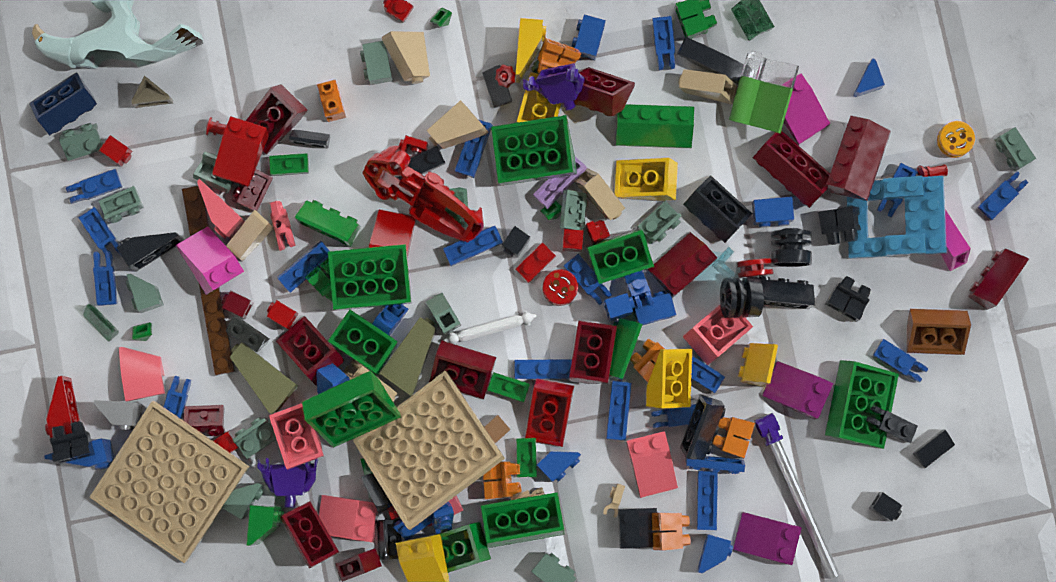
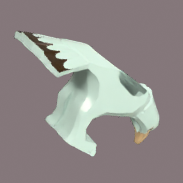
(115, 40)

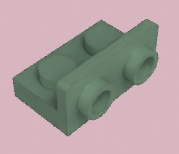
(1014, 149)
(573, 210)
(659, 222)
(255, 438)

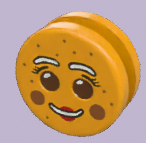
(956, 139)

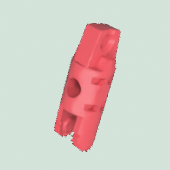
(281, 225)

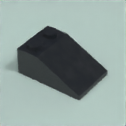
(143, 250)

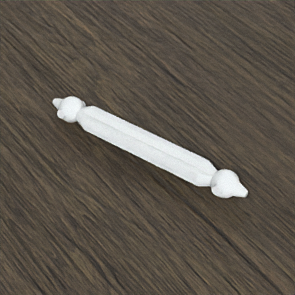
(490, 328)

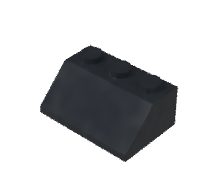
(717, 209)
(787, 293)
(702, 427)

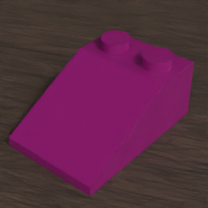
(798, 390)
(767, 538)

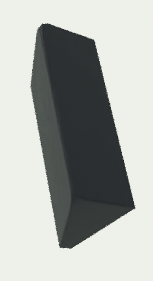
(499, 94)
(309, 138)
(934, 448)
(376, 492)
(387, 539)

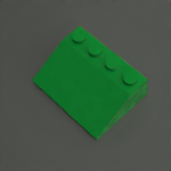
(533, 150)
(369, 277)
(855, 392)
(350, 409)

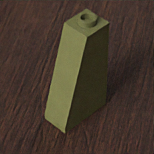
(410, 357)
(266, 380)

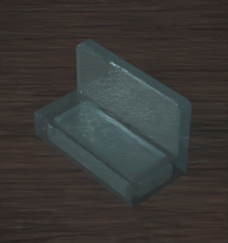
(719, 264)

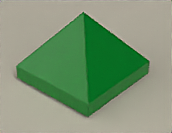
(442, 17)
(552, 212)
(142, 332)

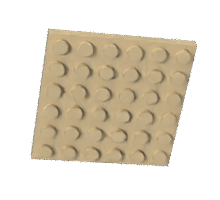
(429, 450)
(169, 481)

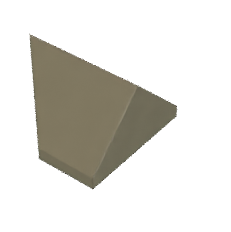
(149, 95)

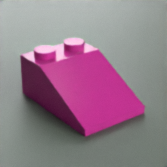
(804, 112)
(209, 259)

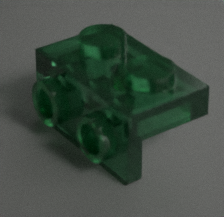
(752, 18)

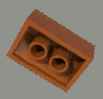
(938, 331)

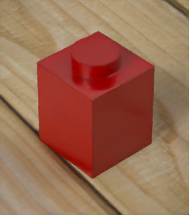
(116, 151)
(572, 240)
(281, 314)

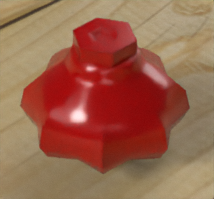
(505, 76)

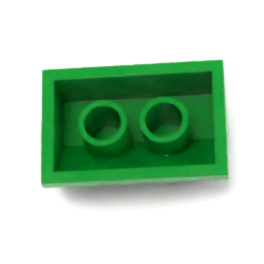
(328, 222)
(620, 256)
(625, 340)
(363, 341)
(262, 522)

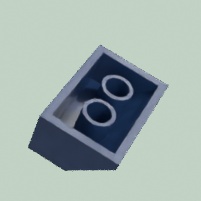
(63, 104)

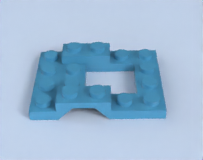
(923, 218)

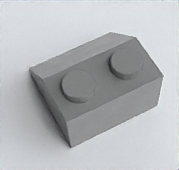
(120, 413)

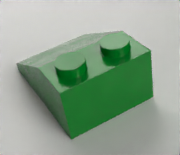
(464, 547)

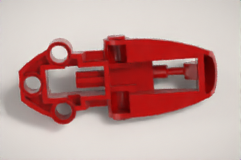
(424, 193)

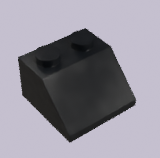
(635, 528)

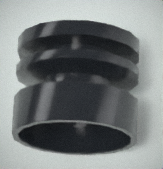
(791, 247)
(741, 297)

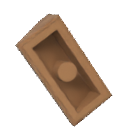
(497, 428)

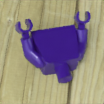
(557, 84)
(288, 482)

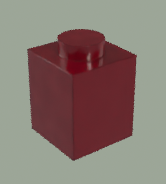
(237, 304)

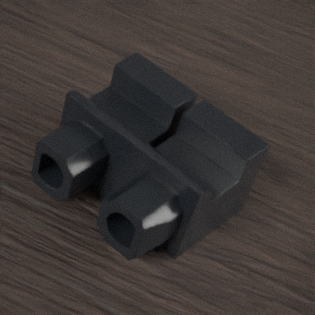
(840, 221)
(856, 302)
(71, 446)

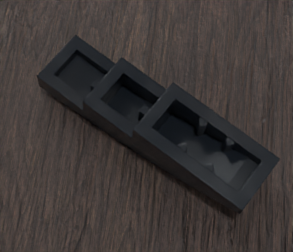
(710, 59)

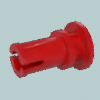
(215, 127)
(929, 171)

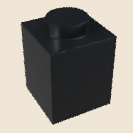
(515, 242)
(886, 507)

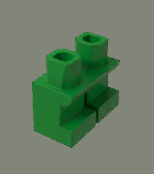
(692, 17)
(320, 281)

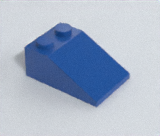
(101, 460)

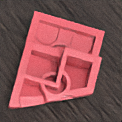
(140, 374)

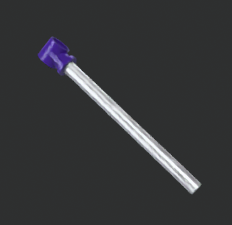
(768, 428)

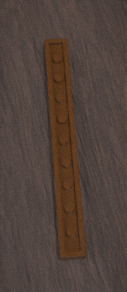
(211, 302)

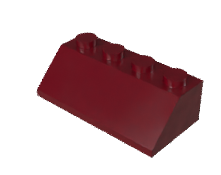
(858, 158)
(793, 168)

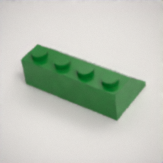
(655, 126)
(522, 520)

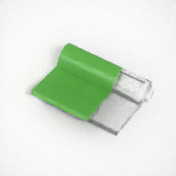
(763, 92)

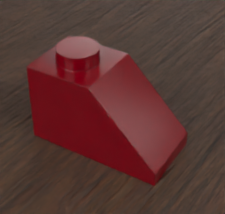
(358, 564)

